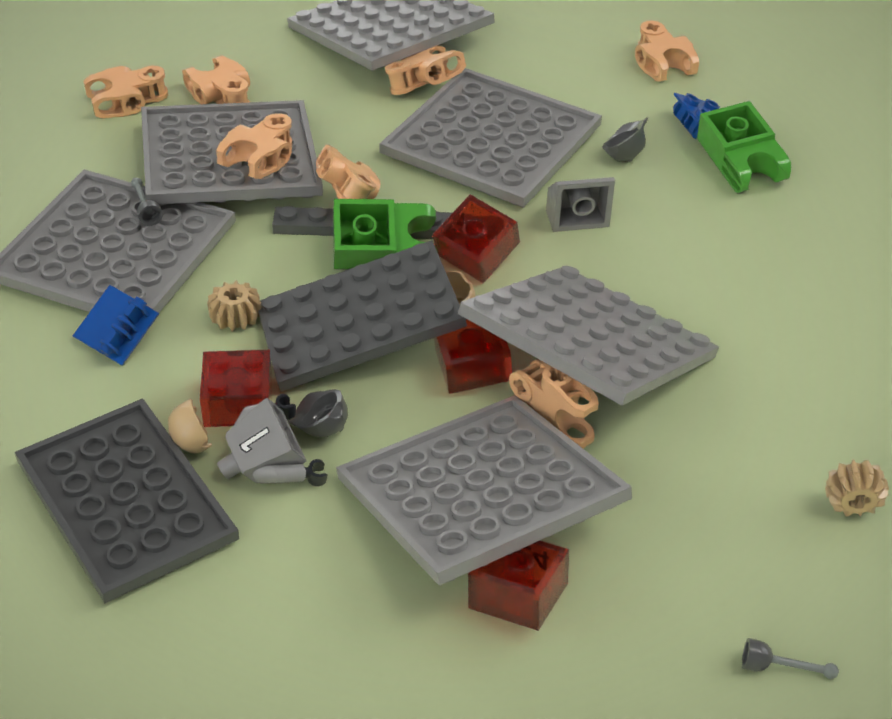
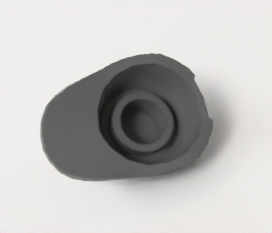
(627, 141)
(321, 413)

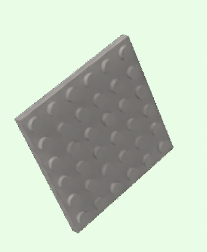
(388, 30)
(491, 136)
(183, 158)
(97, 240)
(590, 333)
(481, 487)

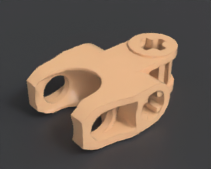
(660, 51)
(423, 69)
(222, 85)
(126, 89)
(263, 146)
(346, 177)
(556, 398)

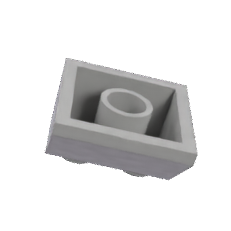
(580, 204)

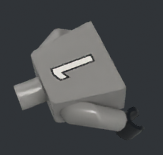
(267, 447)

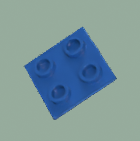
(689, 110)
(116, 324)

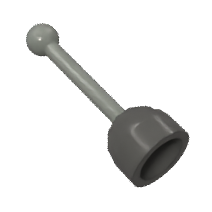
(147, 206)
(758, 656)

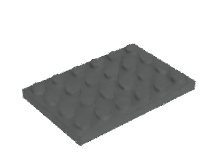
(359, 315)
(126, 499)

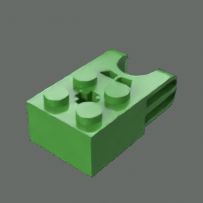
(742, 144)
(375, 228)

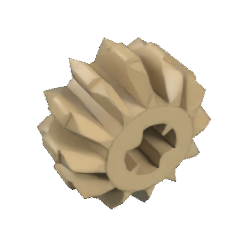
(234, 305)
(857, 488)

